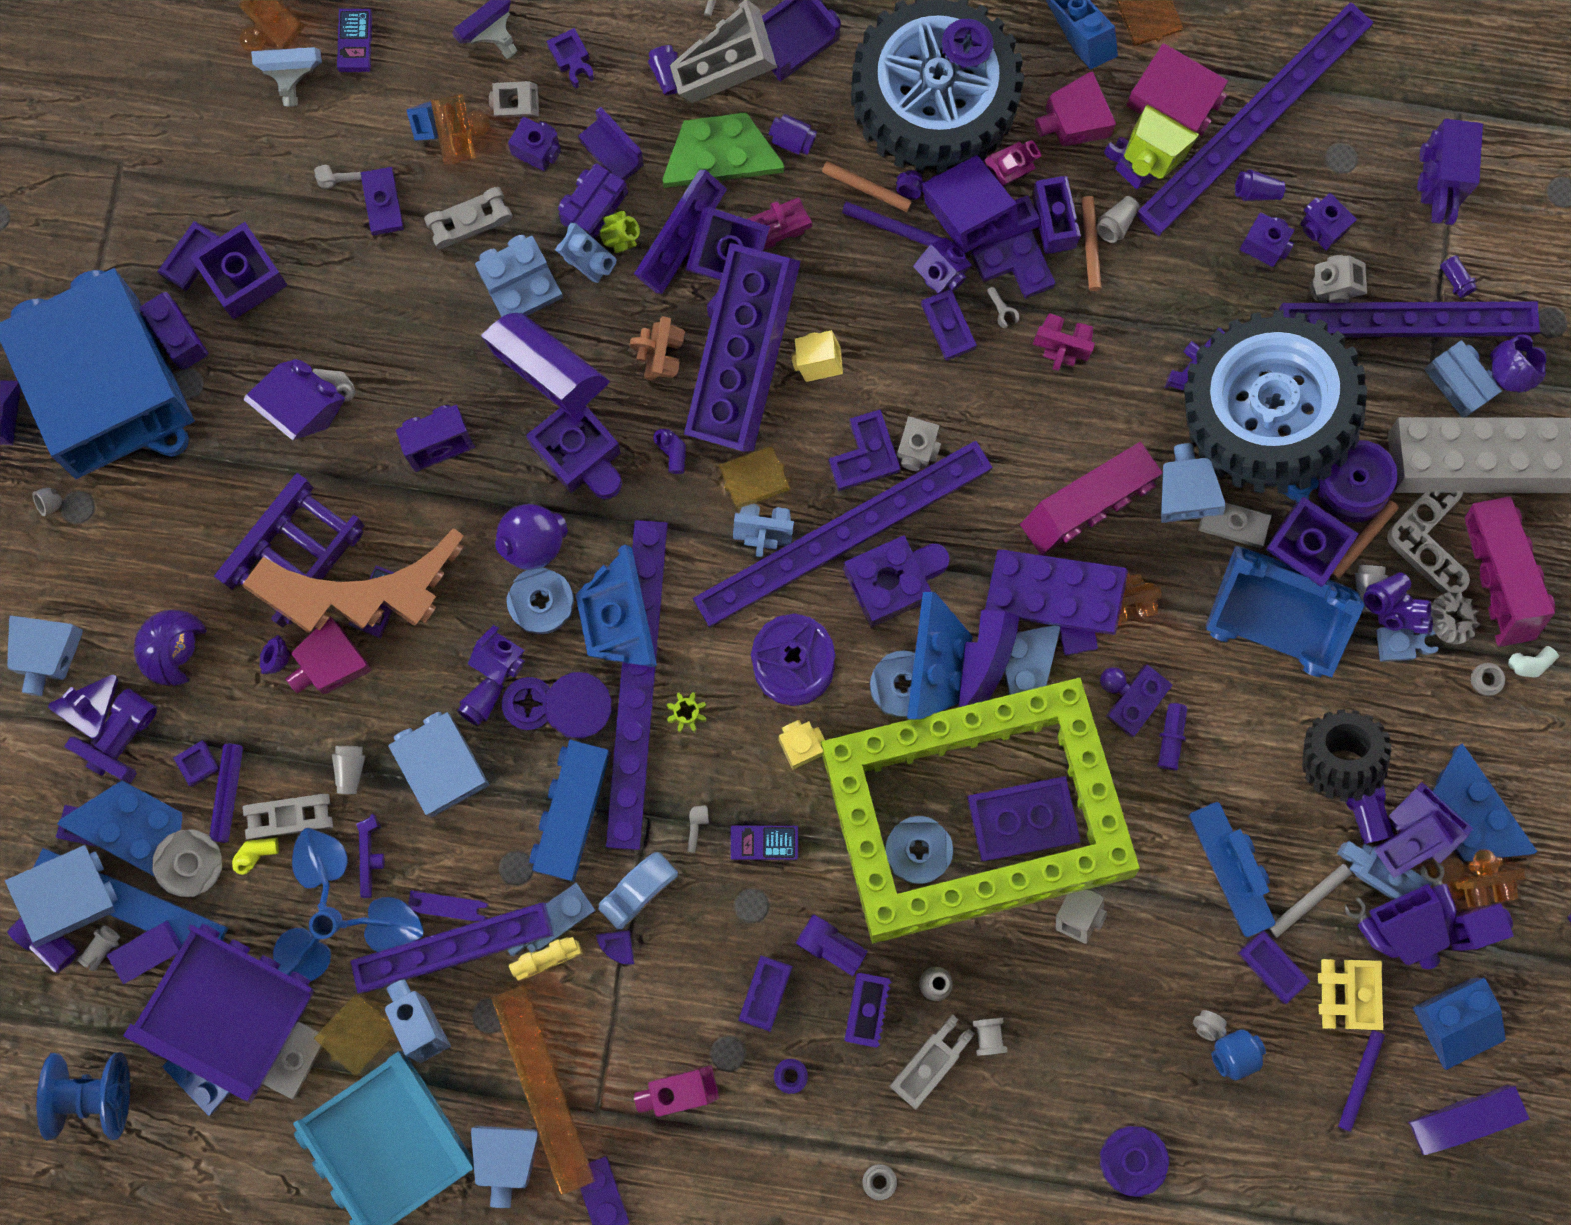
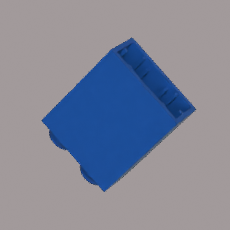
(93, 372)

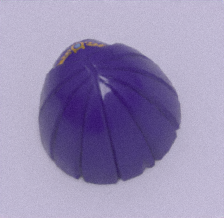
(166, 643)

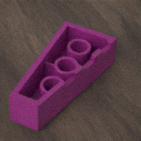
(1091, 498)
(1509, 571)

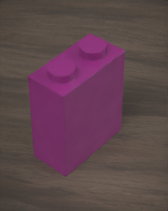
(1179, 89)

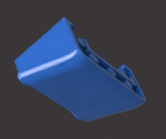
(1284, 611)

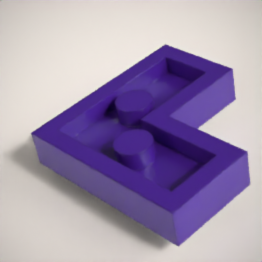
(1017, 255)
(872, 459)

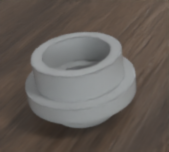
(1496, 675)
(1210, 1025)
(879, 1193)

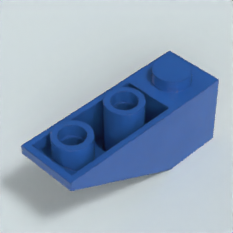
(1086, 30)

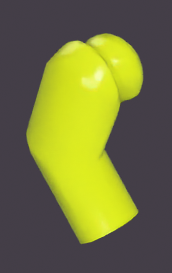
(251, 852)

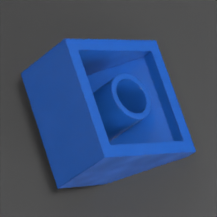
(1462, 1021)

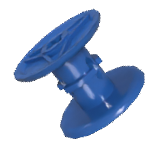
(63, 1096)

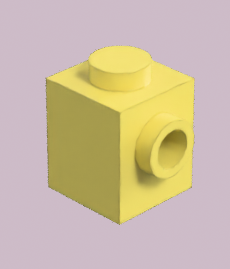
(817, 356)
(801, 743)

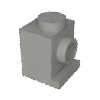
(502, 94)

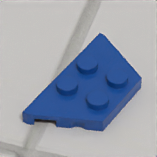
(615, 614)
(937, 659)
(1478, 804)
(125, 823)

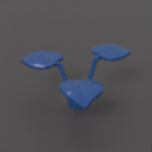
(315, 861)

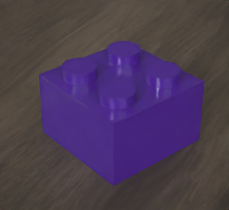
(238, 270)

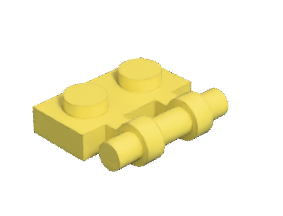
(537, 962)
(1362, 994)

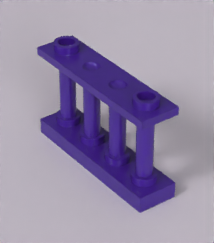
(277, 520)

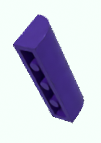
(544, 362)

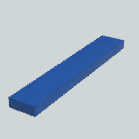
(146, 909)

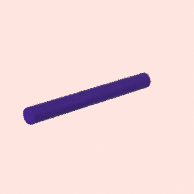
(890, 224)

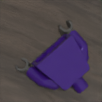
(1412, 924)

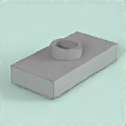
(1238, 525)
(294, 1061)

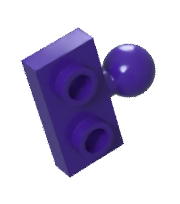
(1136, 699)

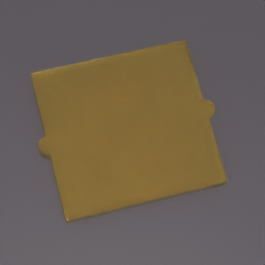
(754, 477)
(355, 1035)

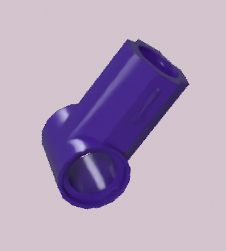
(129, 715)
(1371, 816)
(825, 941)
(55, 954)

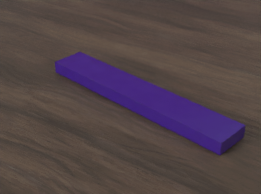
(452, 948)

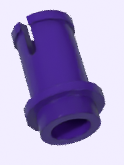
(1458, 277)

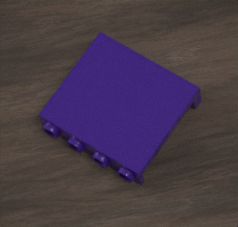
(222, 1012)

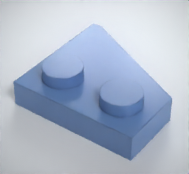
(1031, 659)

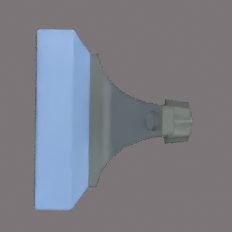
(287, 68)

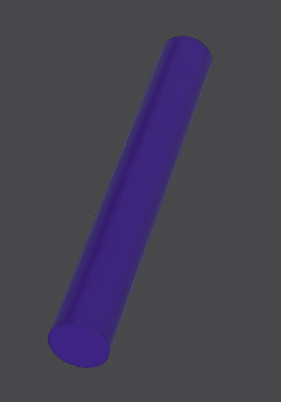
(1361, 1080)

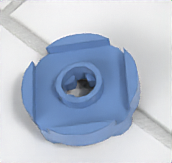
(549, 584)
(884, 677)
(932, 836)

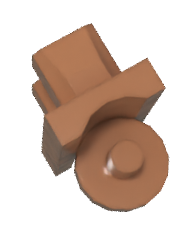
(662, 336)

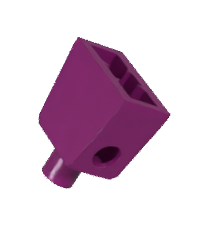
(1077, 113)
(327, 660)
(689, 1088)

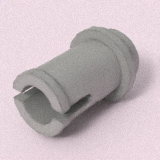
(100, 946)

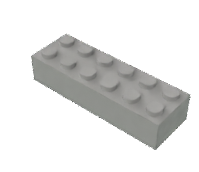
(1481, 455)

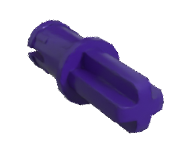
(1172, 736)

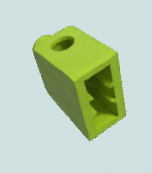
(1158, 143)

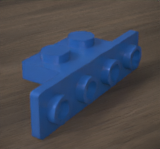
(1235, 868)

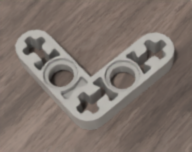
(1418, 531)

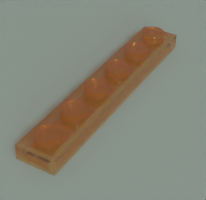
(543, 1090)

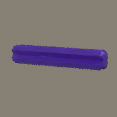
(226, 792)

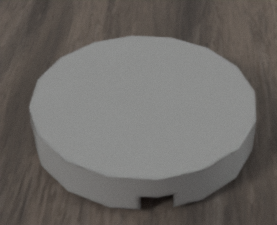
(187, 863)

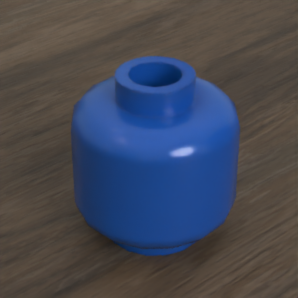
(1238, 1054)

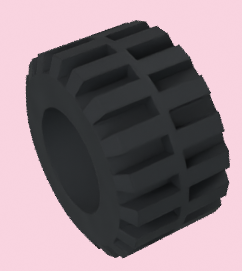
(1352, 734)

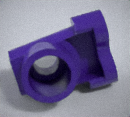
(1409, 615)

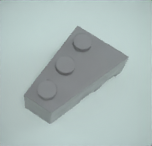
(726, 57)

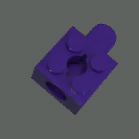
(1450, 167)
(578, 451)
(893, 577)

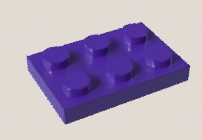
(1023, 819)

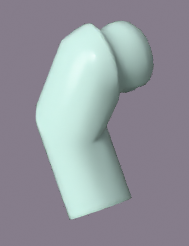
(1533, 666)

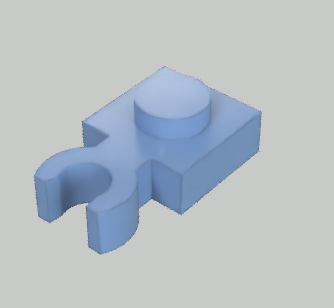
(1402, 644)

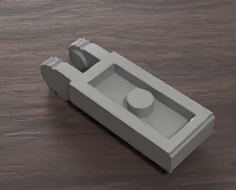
(929, 1065)

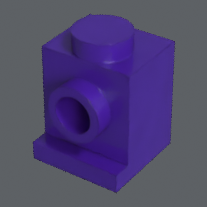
(496, 656)

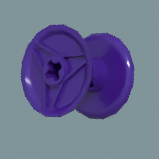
(794, 638)

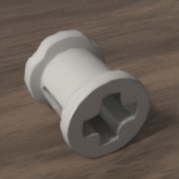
(989, 1036)

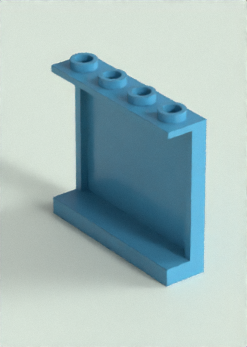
(384, 1144)

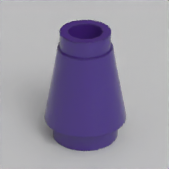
(660, 63)
(1257, 186)
(1385, 594)
(480, 702)

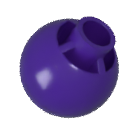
(530, 536)

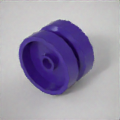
(1361, 485)

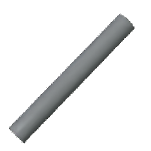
(1310, 900)

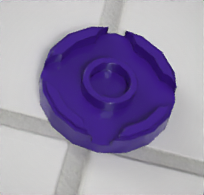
(578, 705)
(1134, 1161)

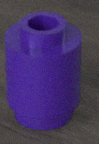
(792, 134)

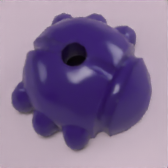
(274, 656)

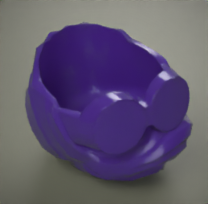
(1513, 370)

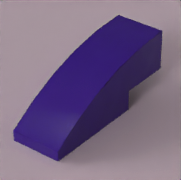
(988, 658)
(1469, 1119)

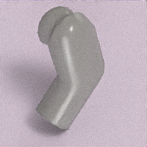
(339, 380)

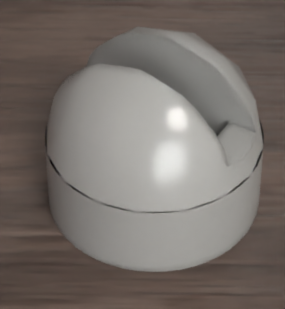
(47, 500)

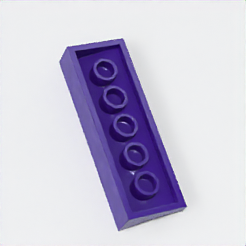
(742, 347)

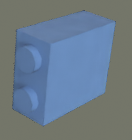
(438, 764)
(61, 895)

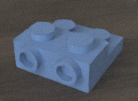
(518, 277)

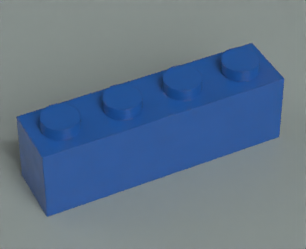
(571, 810)

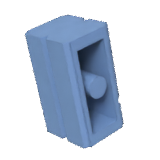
(1463, 378)

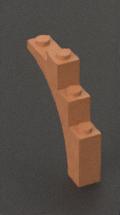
(307, 599)

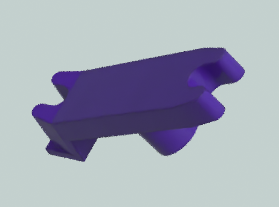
(1178, 379)
(368, 860)
(446, 906)

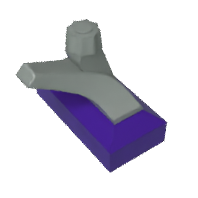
(489, 26)

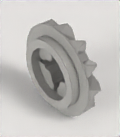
(1444, 624)

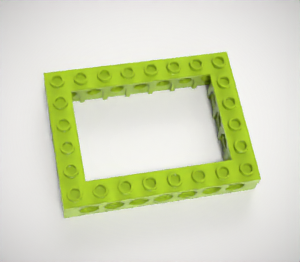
(894, 915)

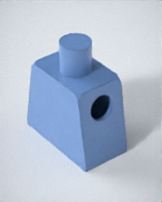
(1189, 487)
(40, 650)
(421, 1034)
(503, 1160)

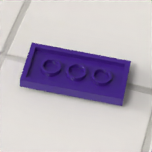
(1057, 591)

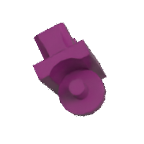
(1013, 162)
(784, 221)
(1061, 346)

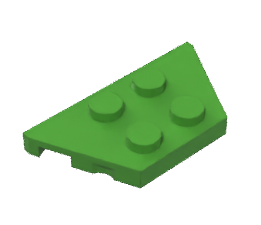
(724, 147)

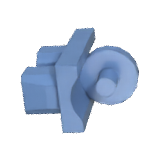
(585, 253)
(763, 531)

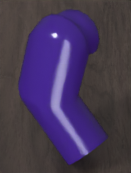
(673, 447)

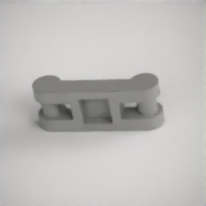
(468, 218)
(287, 816)

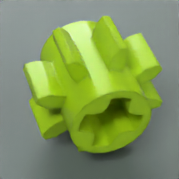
(619, 231)
(691, 704)

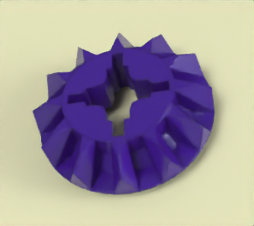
(979, 36)
(518, 692)

